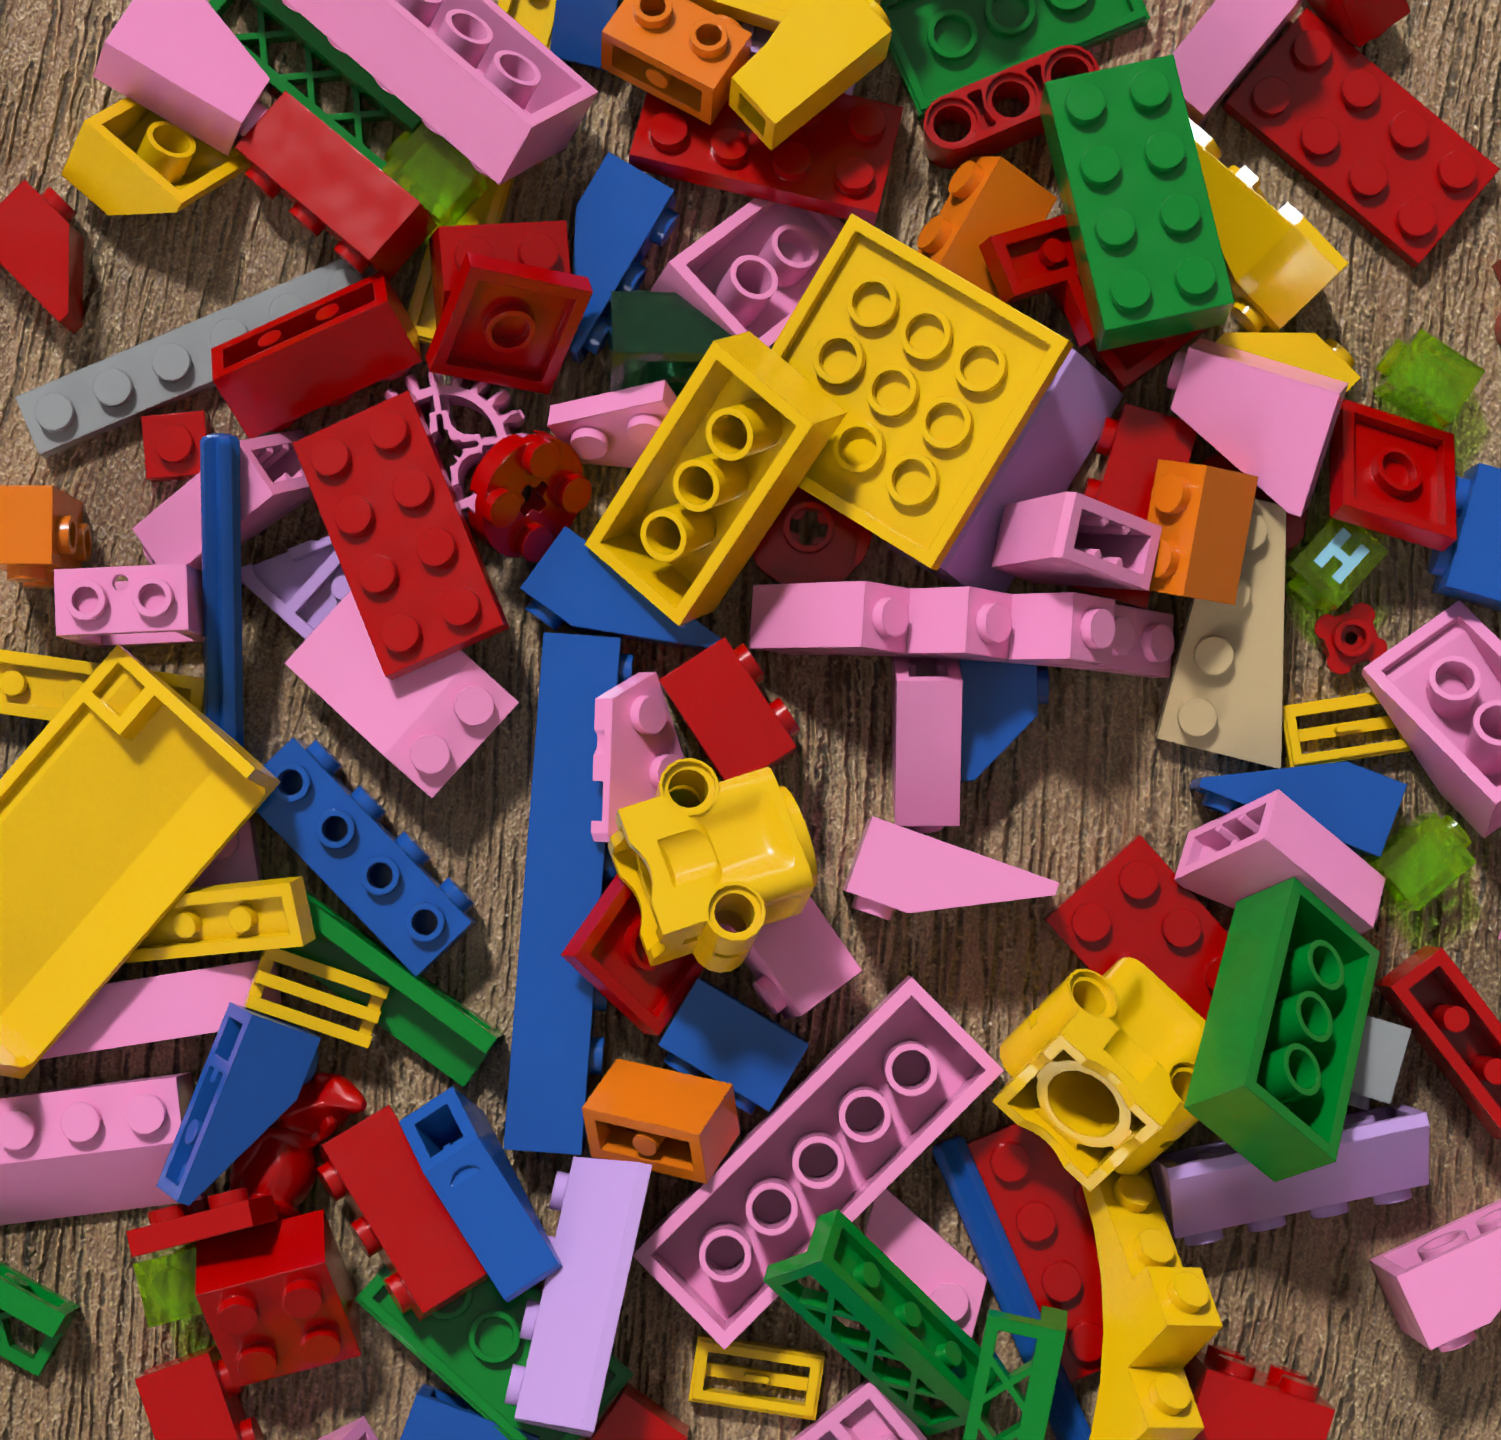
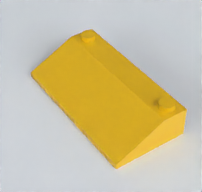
(103, 839)

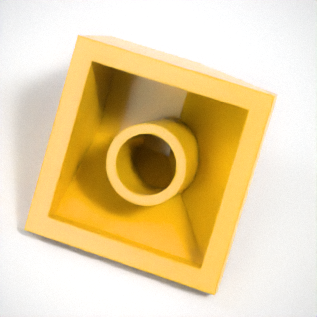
(144, 164)

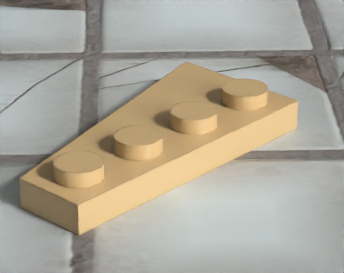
(1230, 657)

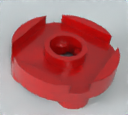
(556, 496)
(826, 560)

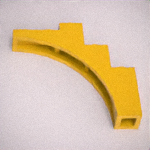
(808, 64)
(1152, 1316)

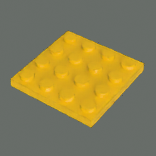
(929, 386)

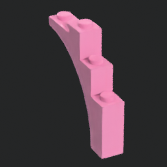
(961, 625)

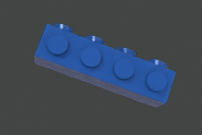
(362, 859)

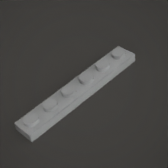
(162, 367)

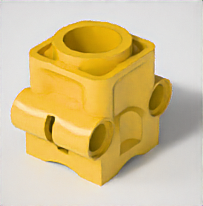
(725, 859)
(1104, 1070)

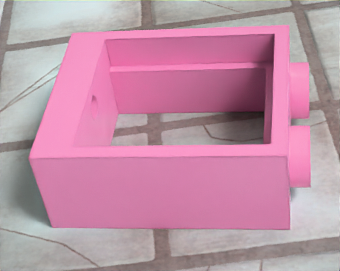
(149, 609)

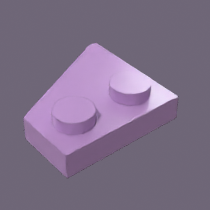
(300, 583)

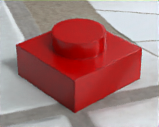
(173, 444)

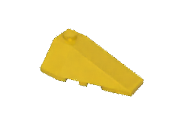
(1270, 255)

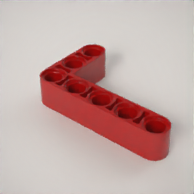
(992, 132)

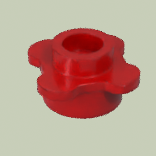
(1332, 633)

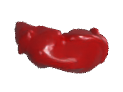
(283, 1156)

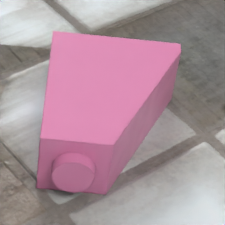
(1225, 48)
(185, 69)
(1259, 416)
(269, 490)
(1076, 543)
(926, 742)
(1271, 844)

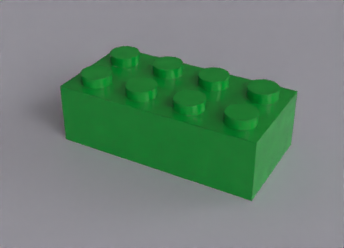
(1135, 203)
(1283, 1031)

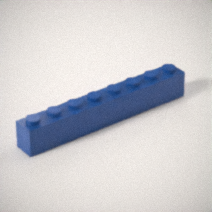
(563, 881)

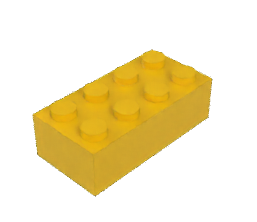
(714, 477)

